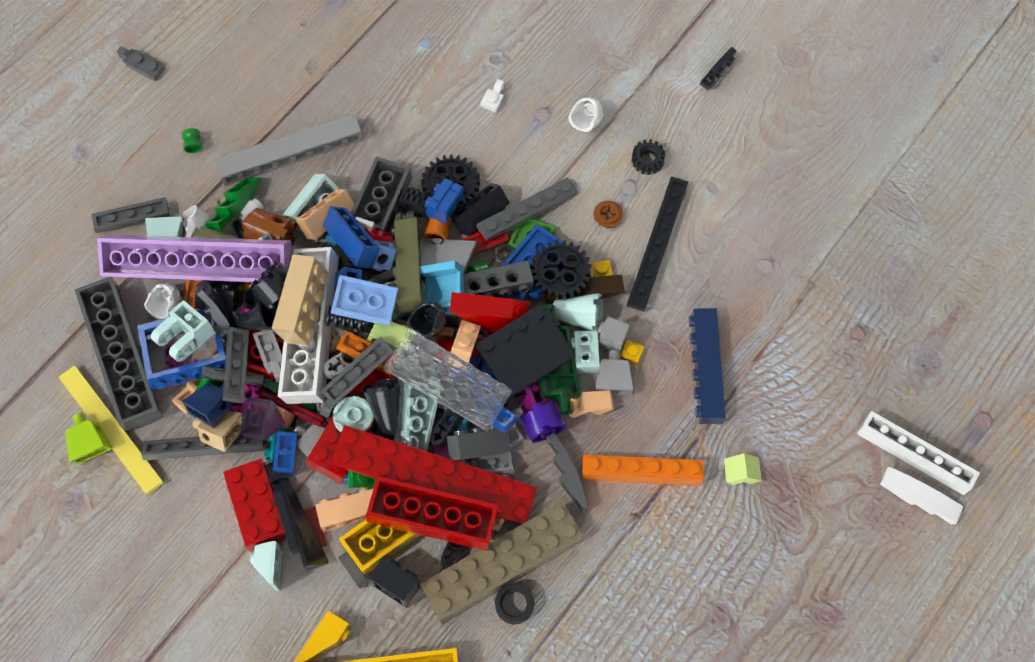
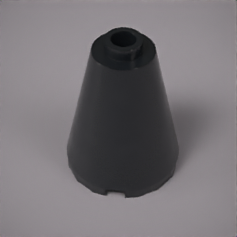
(385, 403)

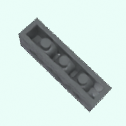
(500, 275)

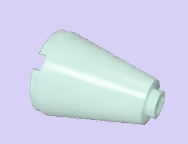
(580, 311)

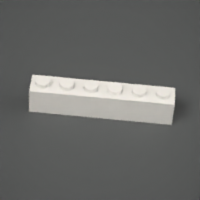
(918, 453)

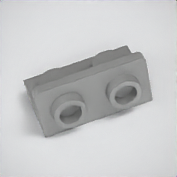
(496, 463)

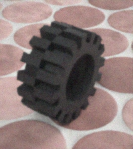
(648, 147)
(414, 201)

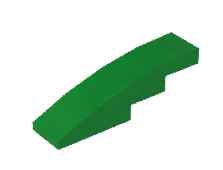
(235, 201)

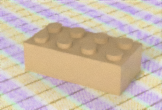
(300, 300)

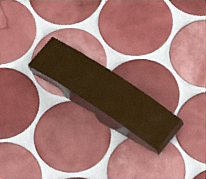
(604, 285)

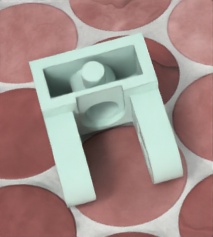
(189, 321)

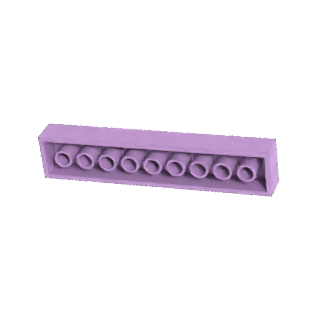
(190, 257)

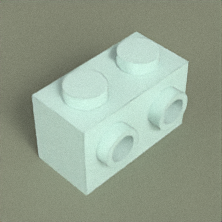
(586, 352)

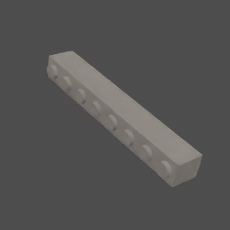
(289, 149)

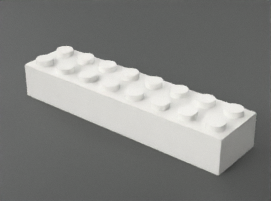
(302, 365)

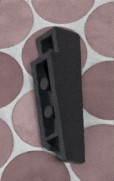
(297, 526)

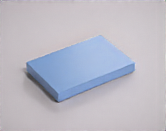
(364, 300)

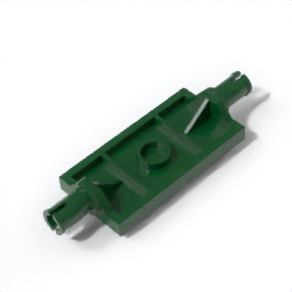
(563, 381)

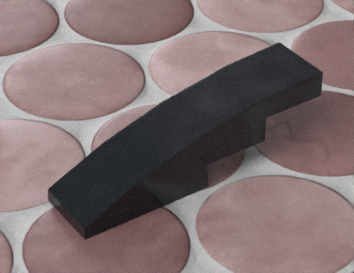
(216, 310)

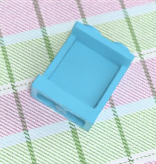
(441, 281)

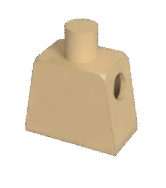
(223, 433)

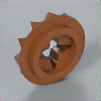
(615, 211)

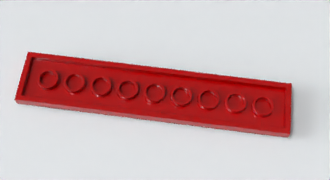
(389, 459)

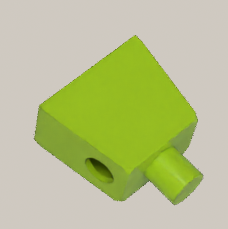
(85, 440)

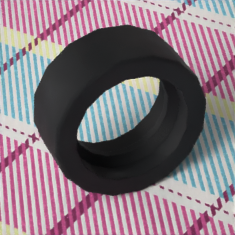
(514, 587)

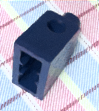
(207, 404)

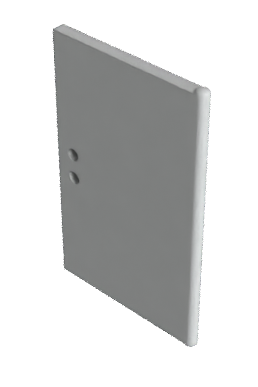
(441, 250)

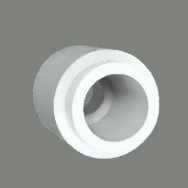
(249, 207)

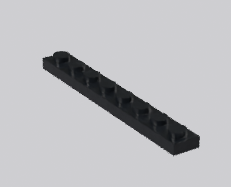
(657, 244)

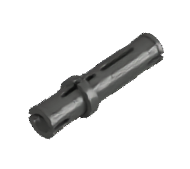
(218, 374)

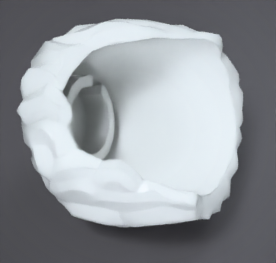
(586, 114)
(193, 218)
(163, 300)

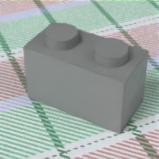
(612, 334)

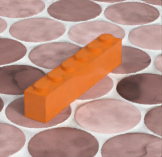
(642, 470)

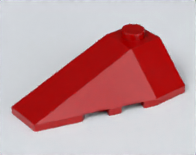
(487, 311)

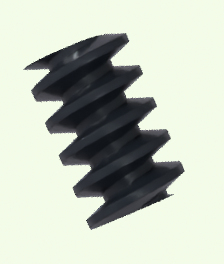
(337, 319)

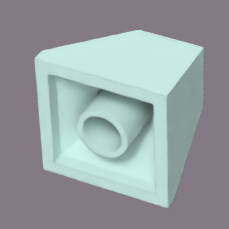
(268, 562)

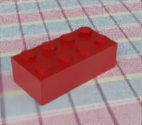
(254, 503)

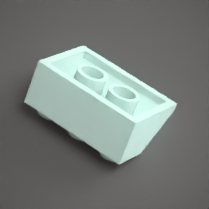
(315, 191)

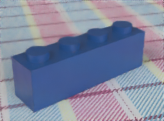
(351, 237)

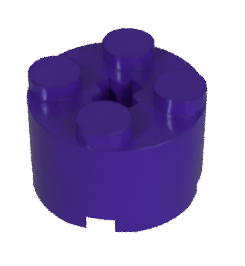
(543, 421)

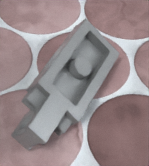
(269, 352)

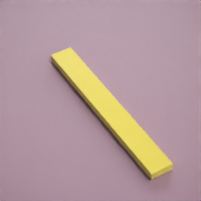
(118, 438)

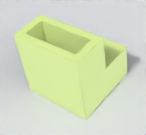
(742, 469)

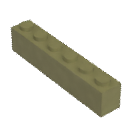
(407, 264)

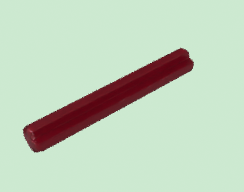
(295, 409)

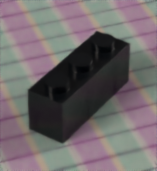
(480, 207)

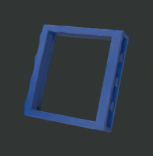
(179, 374)

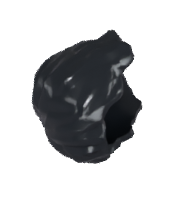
(427, 319)

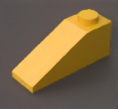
(326, 637)

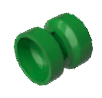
(191, 140)

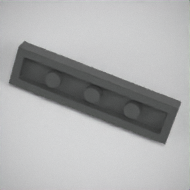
(129, 215)
(235, 365)
(357, 370)

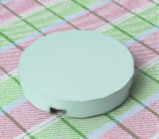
(353, 413)

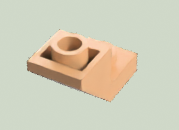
(594, 402)

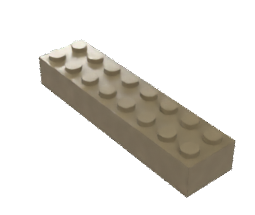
(502, 563)

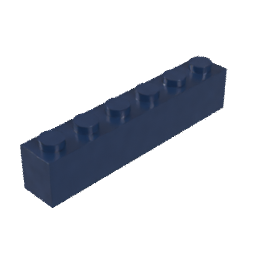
(707, 366)

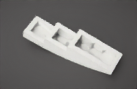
(922, 495)

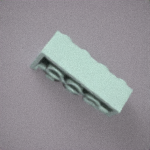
(416, 418)

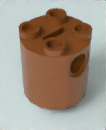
(262, 222)

